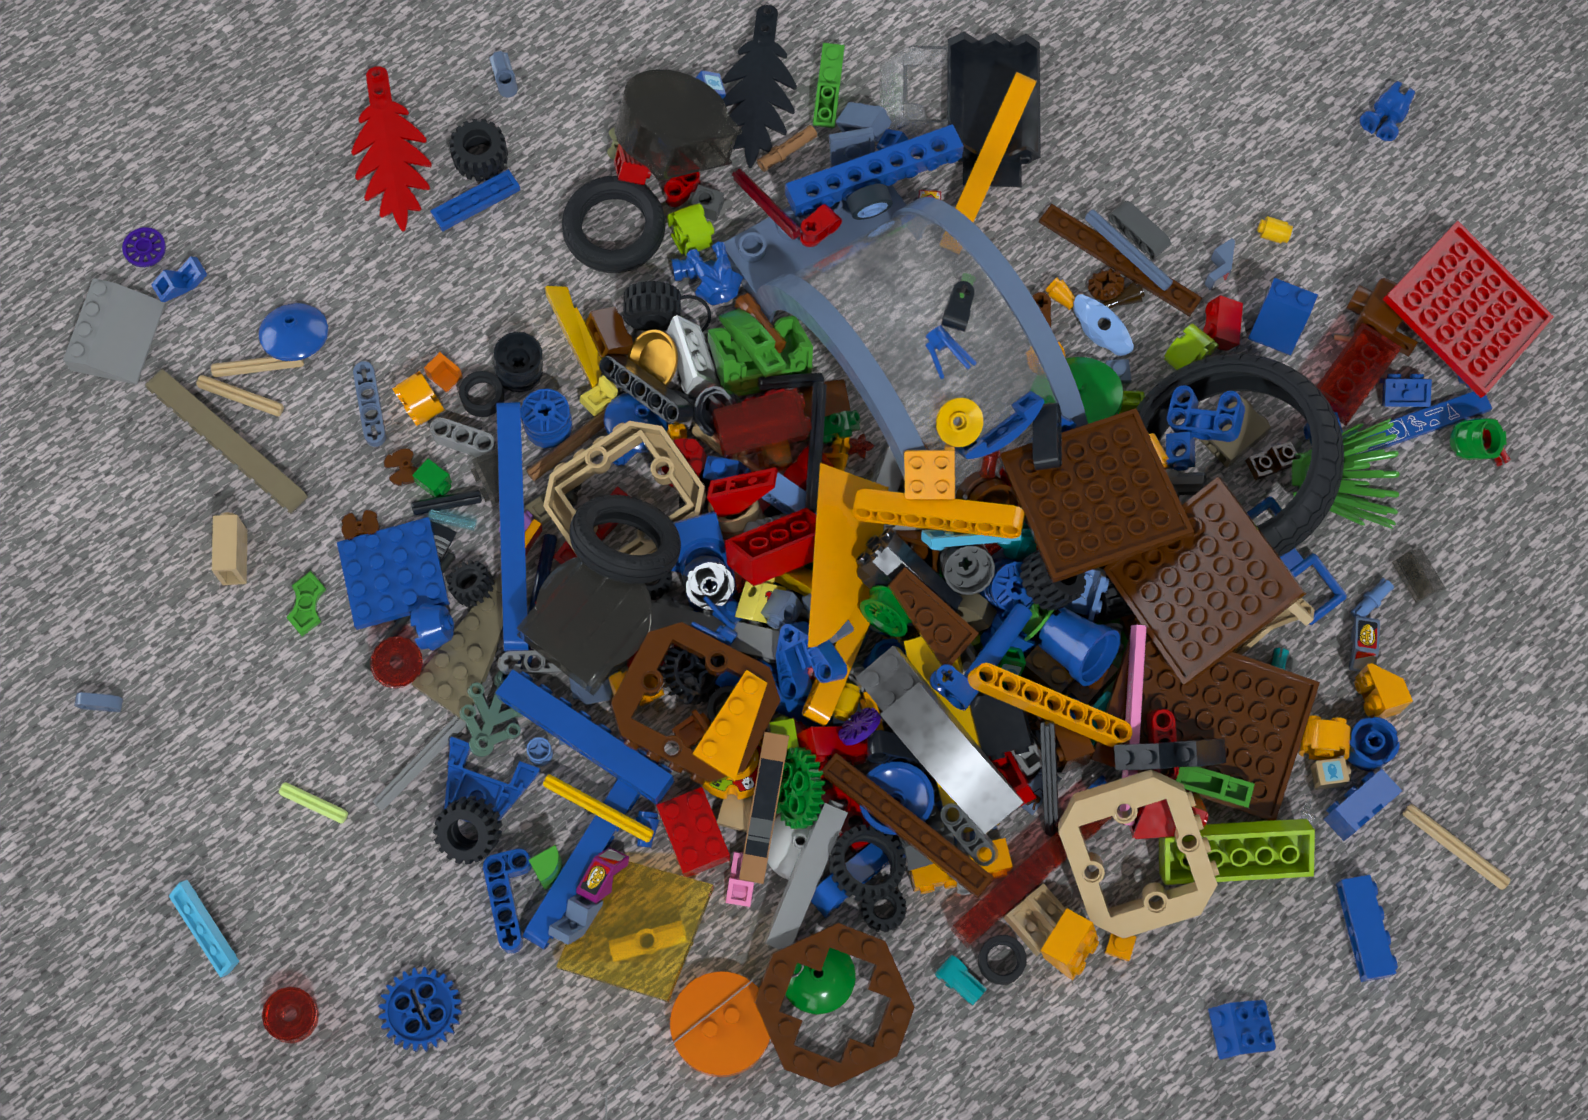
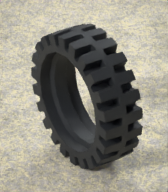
(855, 887)

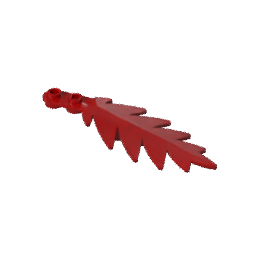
(389, 151)

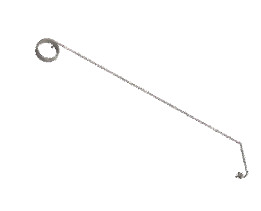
(687, 1031)

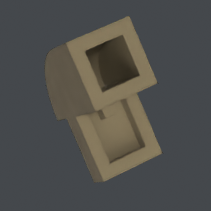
(976, 611)

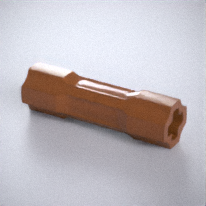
(749, 304)

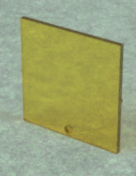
(641, 932)

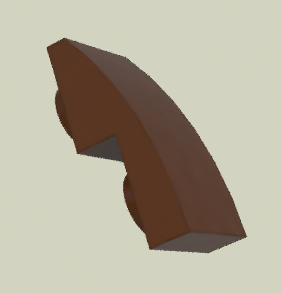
(1271, 461)

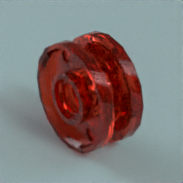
(385, 673)
(283, 1001)

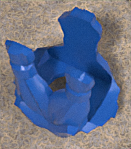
(717, 277)

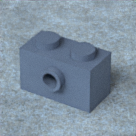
(861, 116)

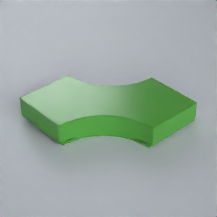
(304, 613)

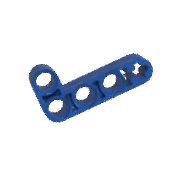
(861, 867)
(507, 902)

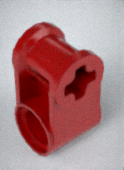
(819, 226)

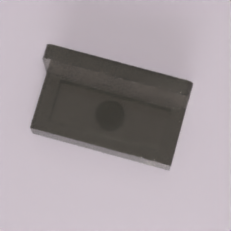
(1418, 575)

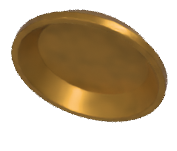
(655, 354)

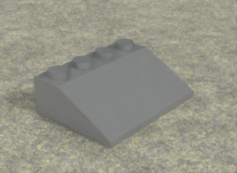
(113, 332)

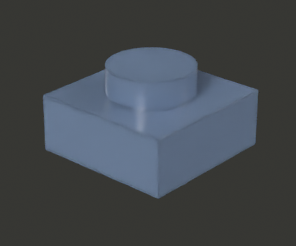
(1121, 368)

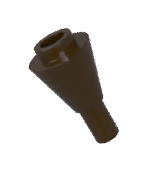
(1130, 295)

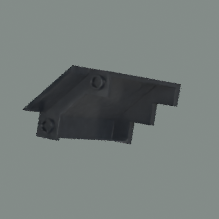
(976, 87)

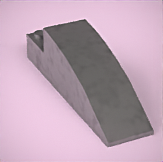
(938, 740)

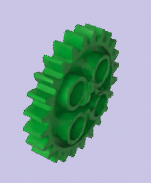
(800, 789)

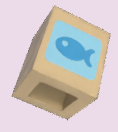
(1330, 773)

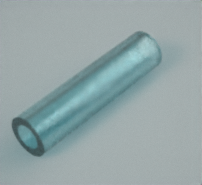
(452, 520)

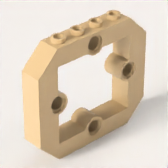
(613, 446)
(1140, 914)

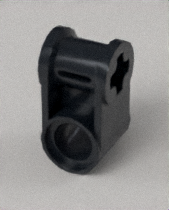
(958, 309)

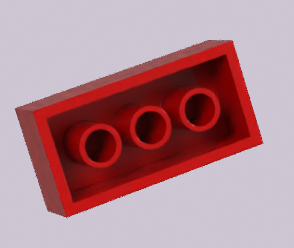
(773, 547)

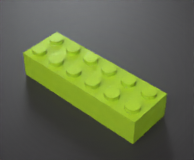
(1246, 851)

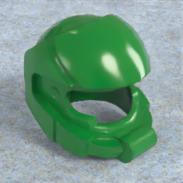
(1468, 443)

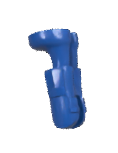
(1390, 104)

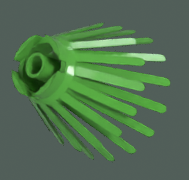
(1353, 444)

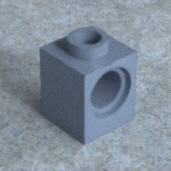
(781, 608)

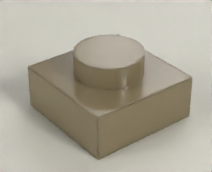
(538, 511)

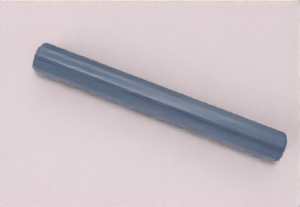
(1128, 250)

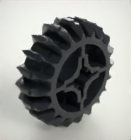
(692, 692)

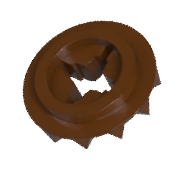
(1111, 289)

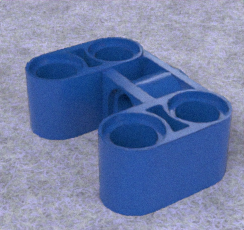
(1206, 423)

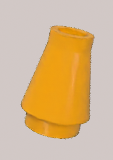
(1060, 293)

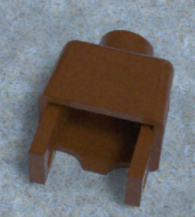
(1379, 315)

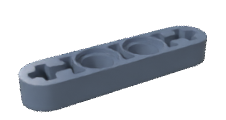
(369, 404)

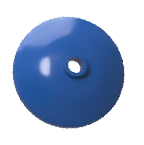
(293, 332)
(627, 408)
(905, 785)

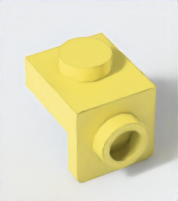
(599, 397)

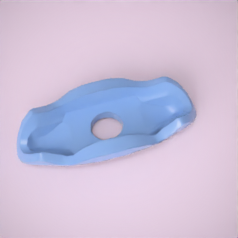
(1089, 313)

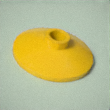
(969, 426)

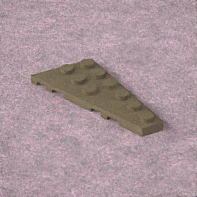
(466, 656)

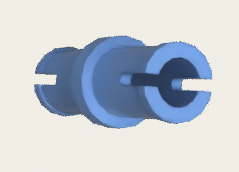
(1373, 598)

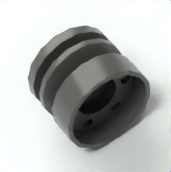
(972, 574)

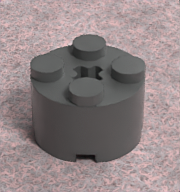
(707, 568)

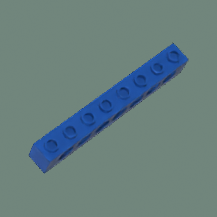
(861, 168)

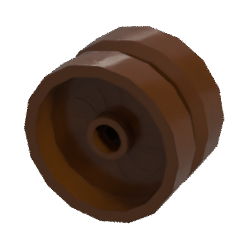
(986, 490)

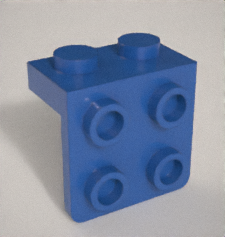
(1242, 1028)

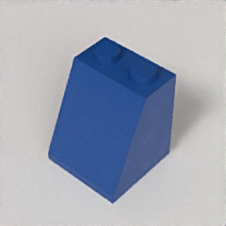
(1282, 316)

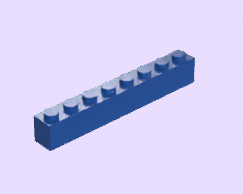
(585, 736)

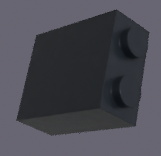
(1000, 727)

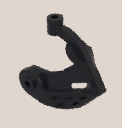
(703, 416)

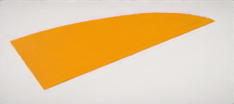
(836, 548)

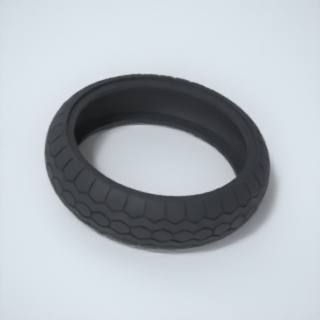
(1270, 377)

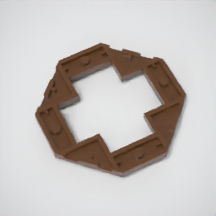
(856, 1055)

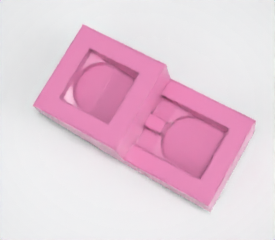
(738, 891)

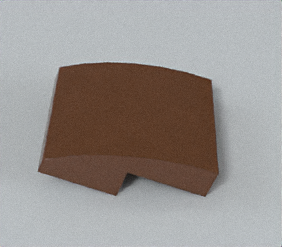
(836, 398)

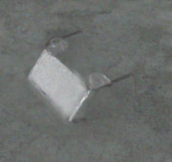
(894, 89)

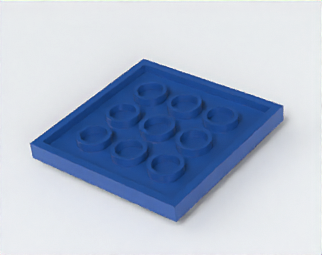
(392, 573)

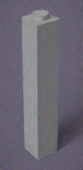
(805, 875)

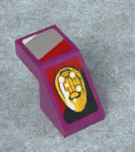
(599, 876)

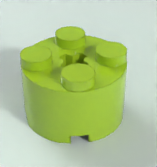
(690, 229)
(1189, 347)

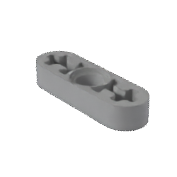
(515, 656)

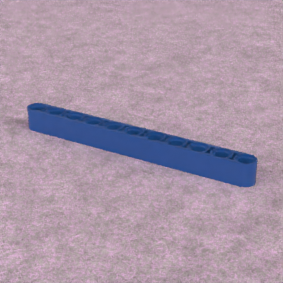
(511, 523)

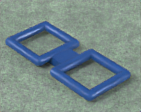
(1297, 564)

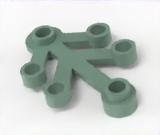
(490, 718)

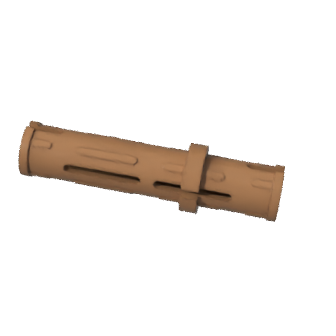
(780, 152)

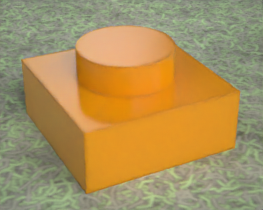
(1120, 947)

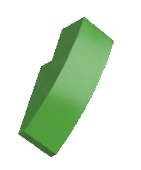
(1216, 785)

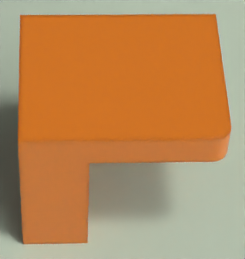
(443, 372)

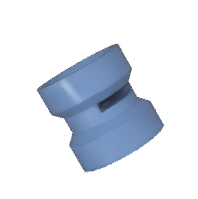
(538, 747)

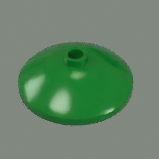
(824, 993)

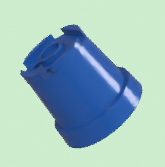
(1080, 645)

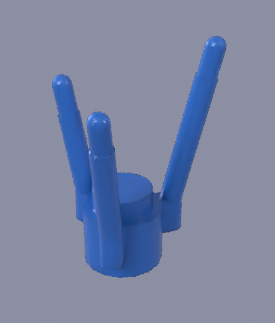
(940, 340)
(723, 634)

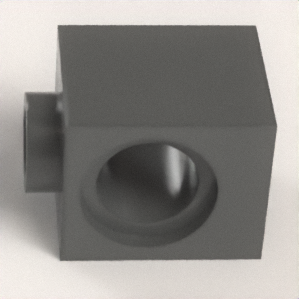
(713, 196)

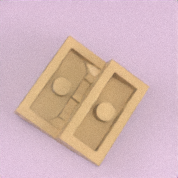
(735, 813)
(1036, 918)

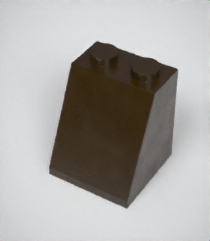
(1046, 671)

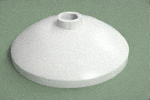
(784, 848)

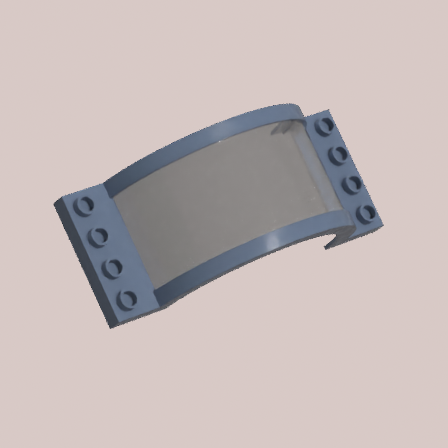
(878, 294)

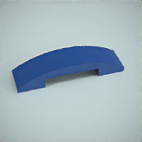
(1025, 412)

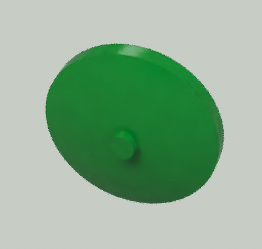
(1098, 387)

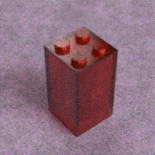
(761, 423)

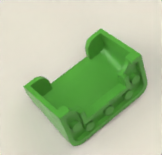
(738, 370)

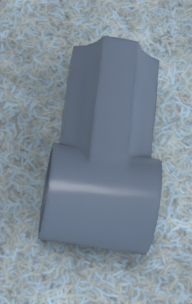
(503, 74)

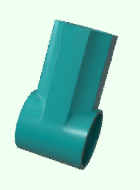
(958, 978)

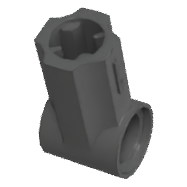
(1187, 482)

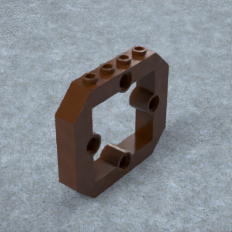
(647, 664)

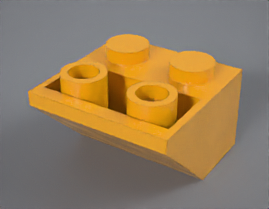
(1382, 691)
(1070, 944)

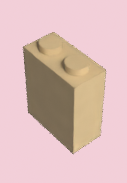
(229, 549)

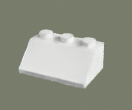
(693, 357)

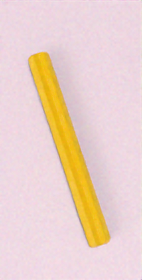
(598, 808)

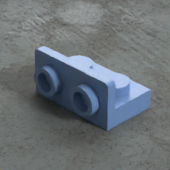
(1090, 602)

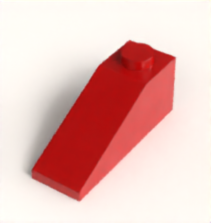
(738, 492)

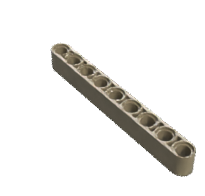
(226, 440)

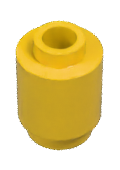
(1274, 230)
(847, 702)

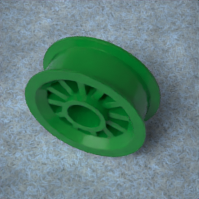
(885, 612)

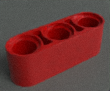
(1167, 731)

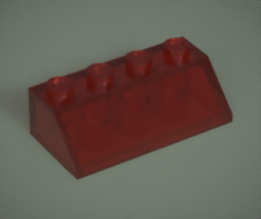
(1357, 371)

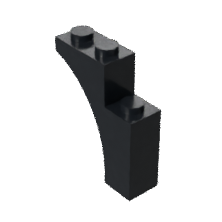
(1170, 754)

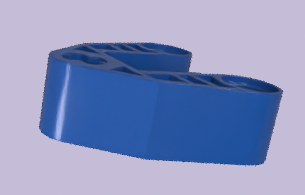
(796, 658)

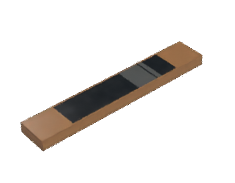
(764, 807)

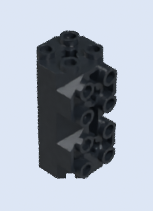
(889, 555)

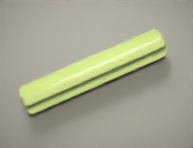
(313, 802)

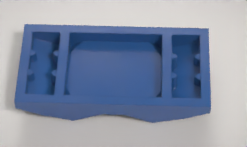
(699, 538)

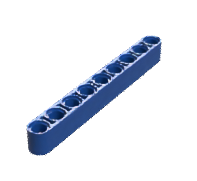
(593, 842)

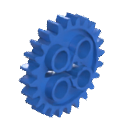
(399, 1020)

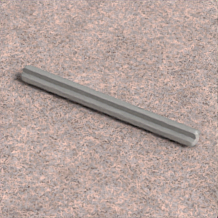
(419, 762)

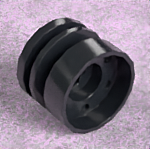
(518, 350)

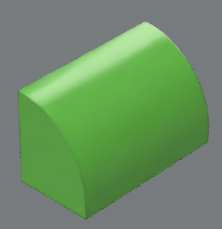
(547, 866)

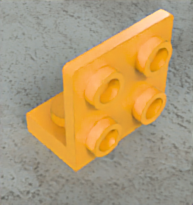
(930, 473)

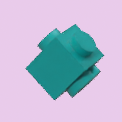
(1020, 549)

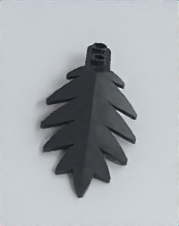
(759, 88)

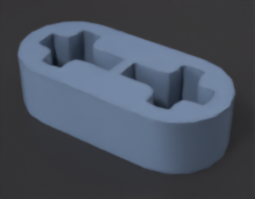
(98, 702)

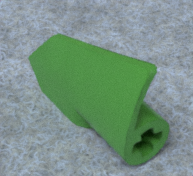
(1036, 622)

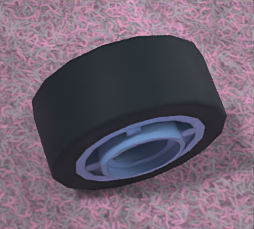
(869, 201)

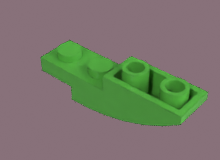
(828, 85)
(754, 339)

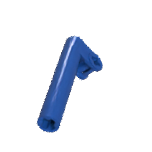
(956, 685)

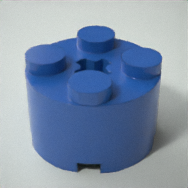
(1384, 746)

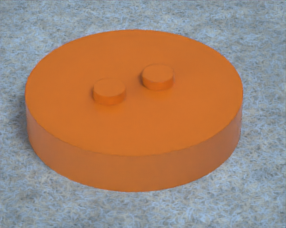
(728, 1038)

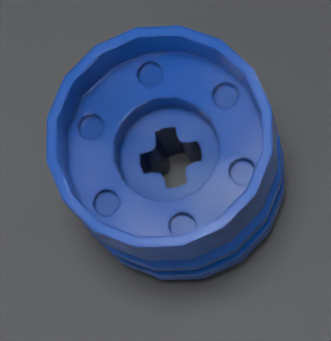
(551, 429)
(999, 591)

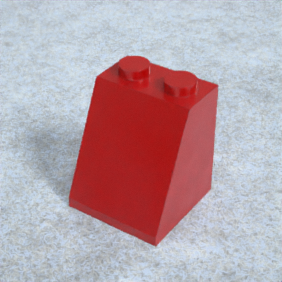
(1157, 820)

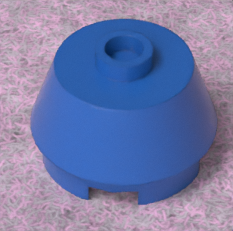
(432, 625)

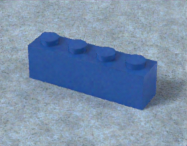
(1366, 928)

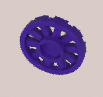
(143, 247)
(859, 726)

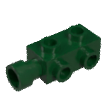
(839, 426)

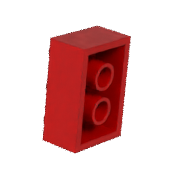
(693, 832)

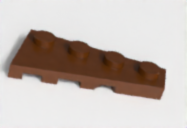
(935, 621)

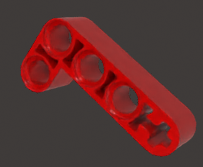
(681, 186)

